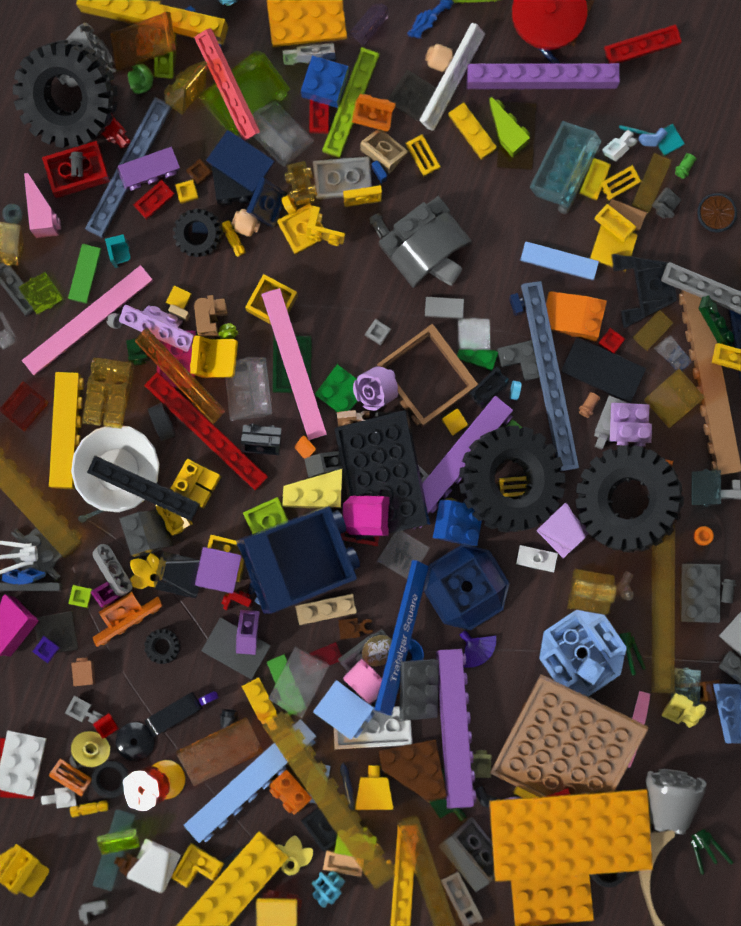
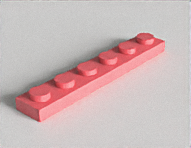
(227, 84)

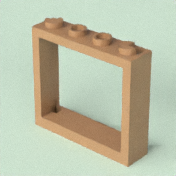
(453, 360)

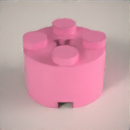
(364, 681)

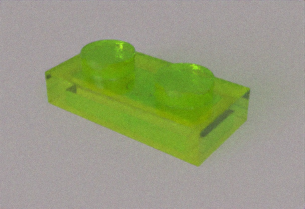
(118, 841)

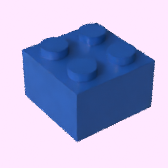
(325, 81)
(456, 523)

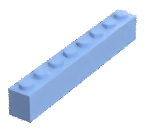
(242, 789)

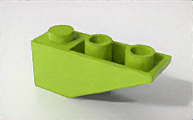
(509, 133)

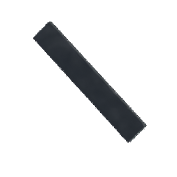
(143, 488)

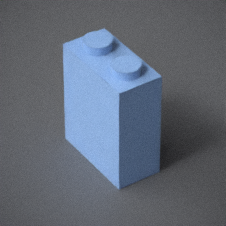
(344, 710)

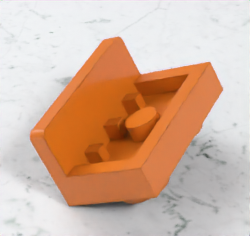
(373, 112)
(289, 792)

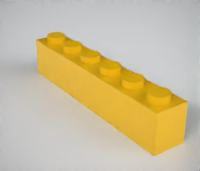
(65, 428)

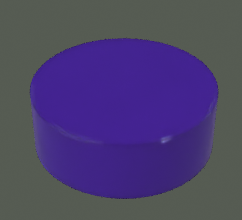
(208, 698)

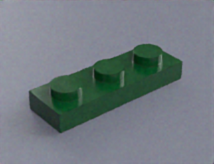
(715, 321)

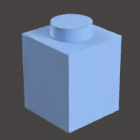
(590, 671)

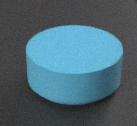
(515, 390)

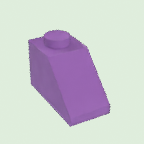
(247, 632)

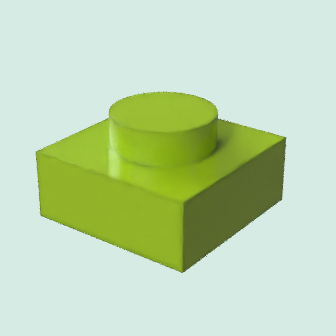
(80, 596)

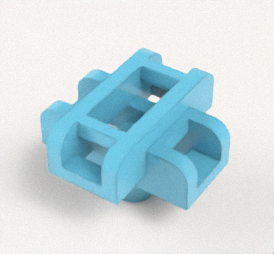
(331, 886)

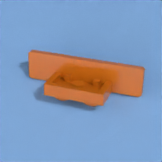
(124, 614)

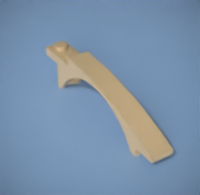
(658, 841)

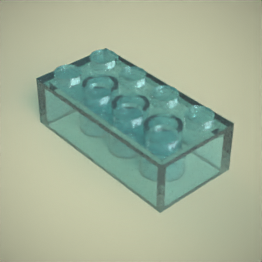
(565, 164)

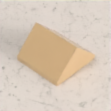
(384, 149)

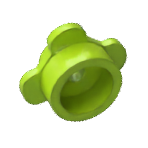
(227, 331)

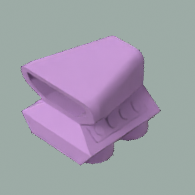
(563, 530)

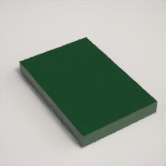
(280, 378)

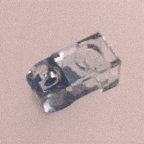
(673, 353)

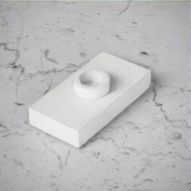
(536, 558)

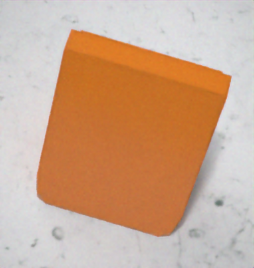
(305, 447)

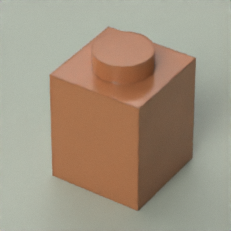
(83, 672)

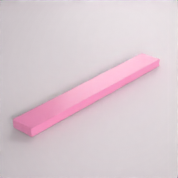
(87, 320)
(294, 364)

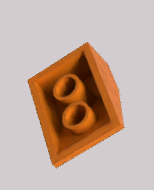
(575, 314)

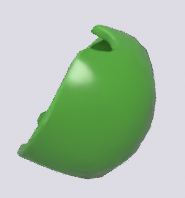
(140, 78)

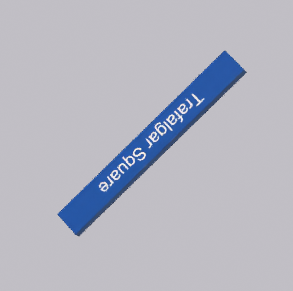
(401, 637)

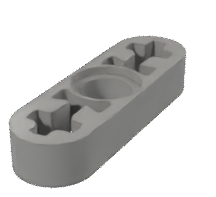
(110, 577)

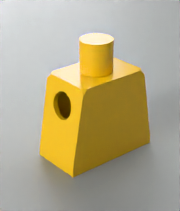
(374, 791)

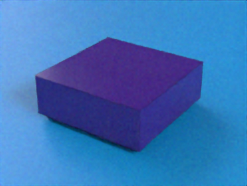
(46, 649)

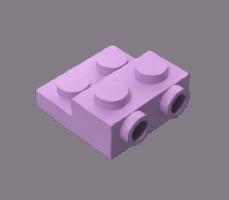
(630, 424)

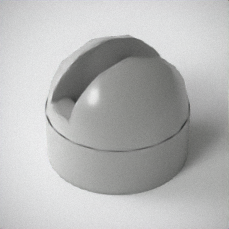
(112, 322)

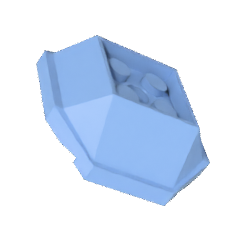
(593, 634)

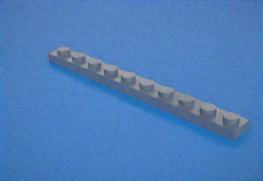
(549, 375)

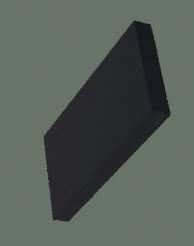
(603, 370)

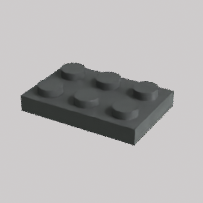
(700, 593)
(419, 689)

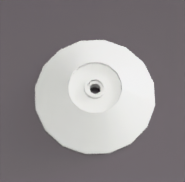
(123, 448)

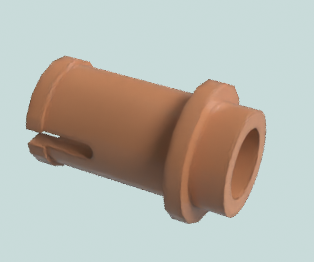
(589, 405)

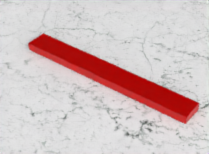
(206, 431)

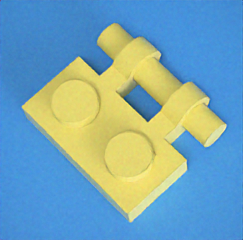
(681, 709)

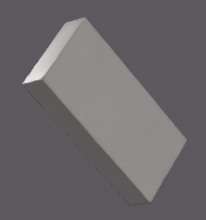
(444, 307)

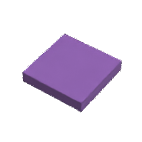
(218, 570)

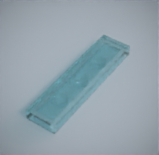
(107, 869)

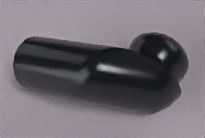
(483, 797)

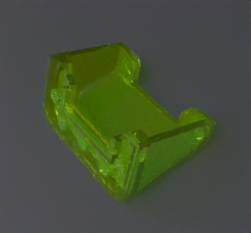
(258, 83)

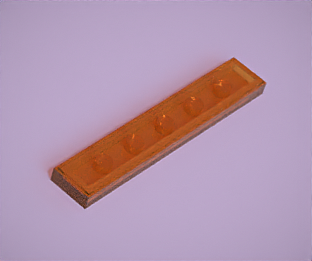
(180, 376)

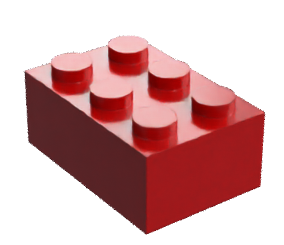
(59, 170)

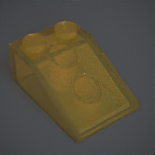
(186, 87)

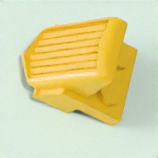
(21, 871)

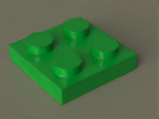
(338, 390)

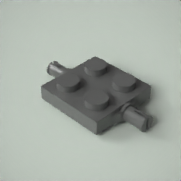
(47, 553)

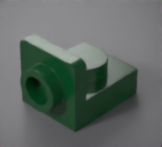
(135, 353)

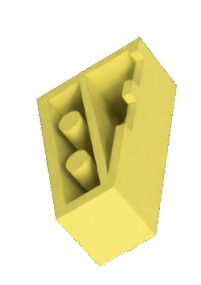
(315, 492)

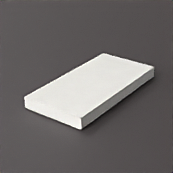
(378, 732)

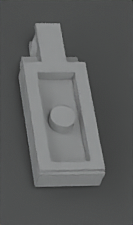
(304, 53)
(603, 427)

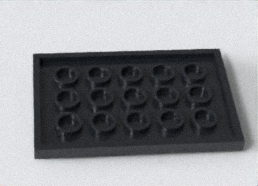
(382, 461)

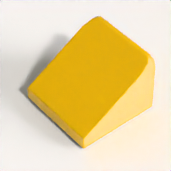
(454, 422)

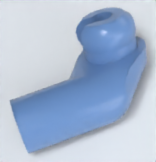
(652, 139)

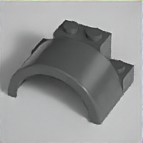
(425, 240)

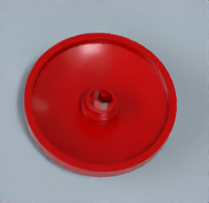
(549, 22)

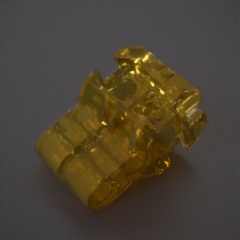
(108, 392)
(591, 592)

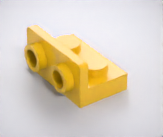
(174, 523)

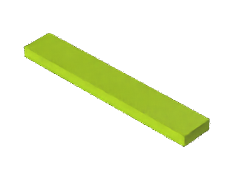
(357, 85)

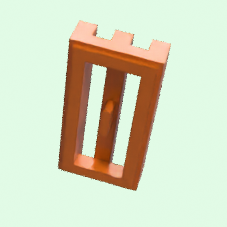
(59, 777)

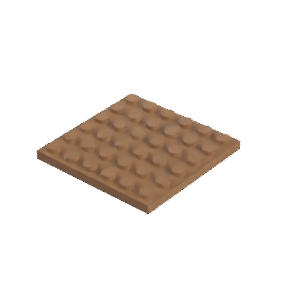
(567, 743)

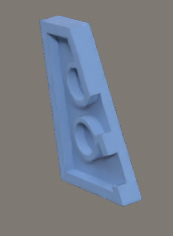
(729, 707)

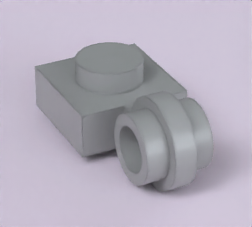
(80, 709)

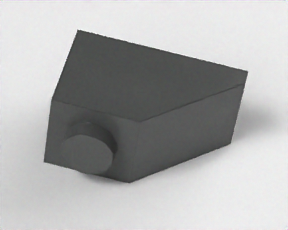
(323, 463)

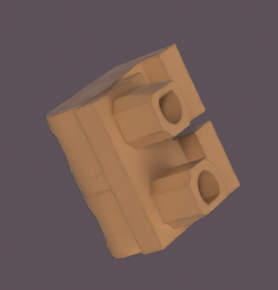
(206, 312)

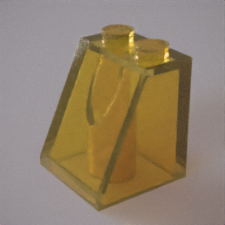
(674, 398)

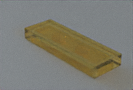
(651, 182)

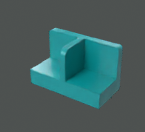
(118, 249)

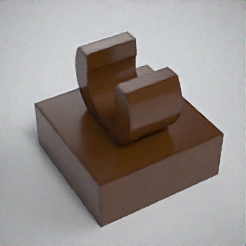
(126, 863)

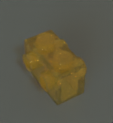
(299, 177)

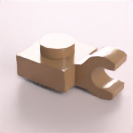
(350, 417)

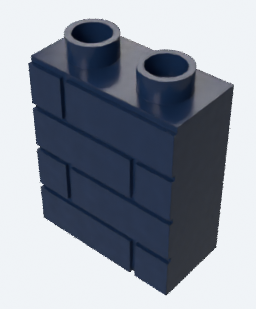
(298, 559)

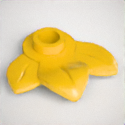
(143, 571)

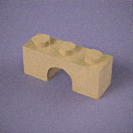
(326, 609)

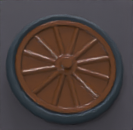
(717, 212)

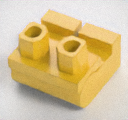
(190, 475)

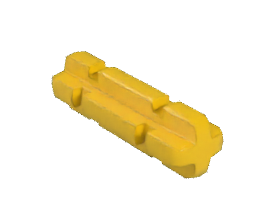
(233, 238)
(89, 808)

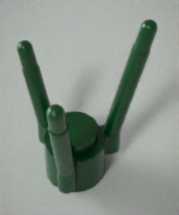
(629, 642)
(703, 840)

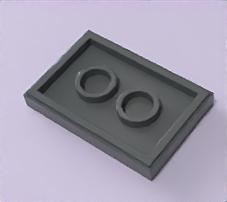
(222, 647)

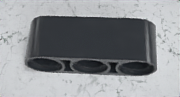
(173, 714)

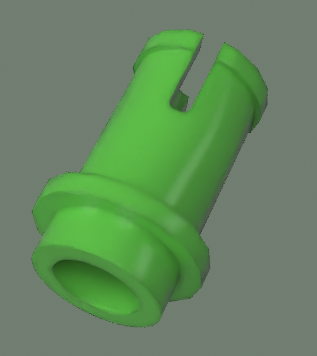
(683, 169)

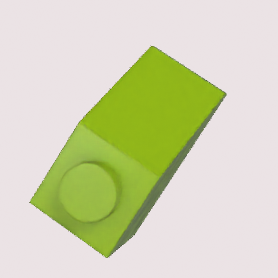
(165, 64)

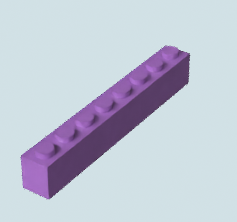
(542, 76)
(447, 471)
(455, 729)

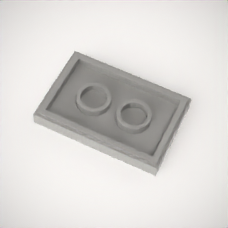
(340, 175)

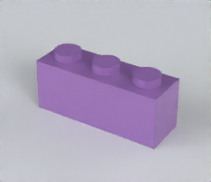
(148, 169)

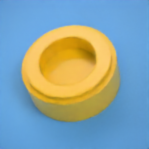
(289, 206)

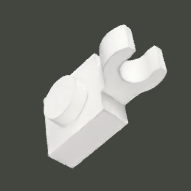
(618, 147)
(63, 798)

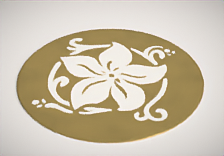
(376, 650)

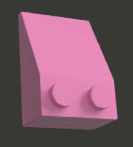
(42, 219)

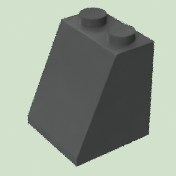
(145, 533)

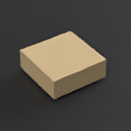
(179, 312)

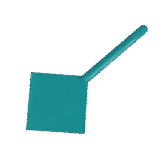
(668, 144)

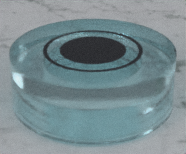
(12, 213)

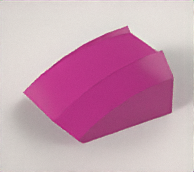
(366, 515)

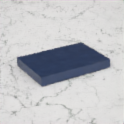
(240, 161)

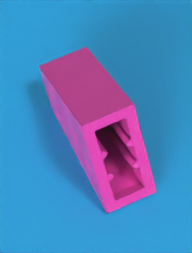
(15, 624)

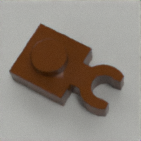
(350, 628)

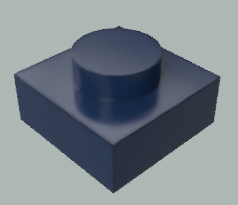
(517, 304)

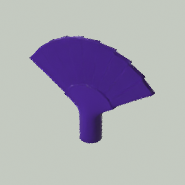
(477, 649)

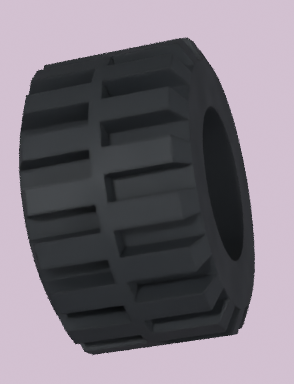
(182, 236)

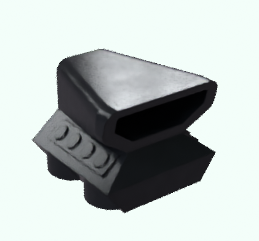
(177, 575)

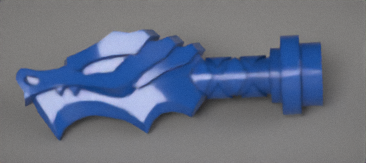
(425, 19)

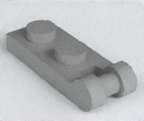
(461, 899)

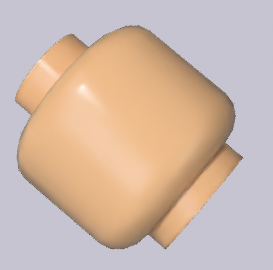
(439, 57)
(245, 223)

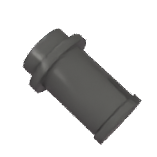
(76, 163)
(379, 225)
(728, 590)

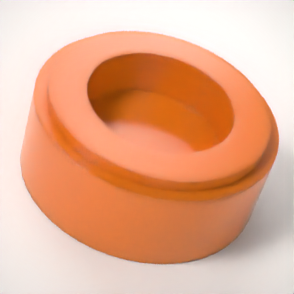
(703, 536)

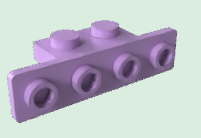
(161, 324)

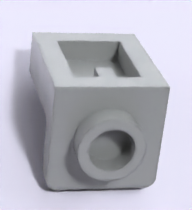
(95, 907)

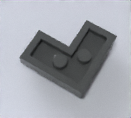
(521, 354)

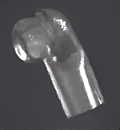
(624, 587)

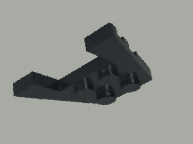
(651, 291)

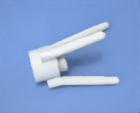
(27, 554)

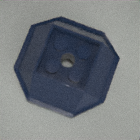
(466, 608)

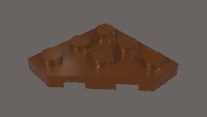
(416, 768)

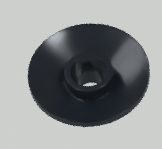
(143, 736)

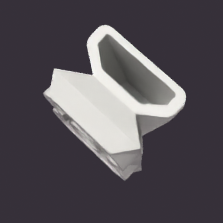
(154, 866)

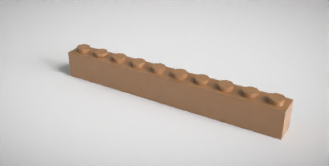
(712, 385)

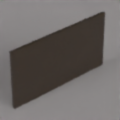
(526, 116)

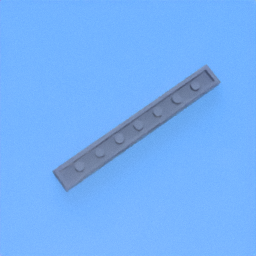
(138, 148)

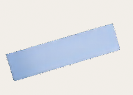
(559, 261)

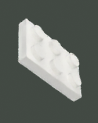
(21, 763)

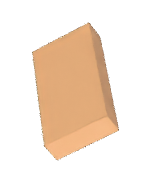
(341, 864)

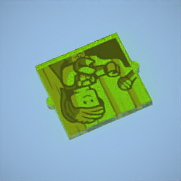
(40, 293)

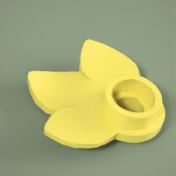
(296, 854)

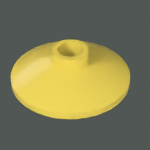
(91, 742)

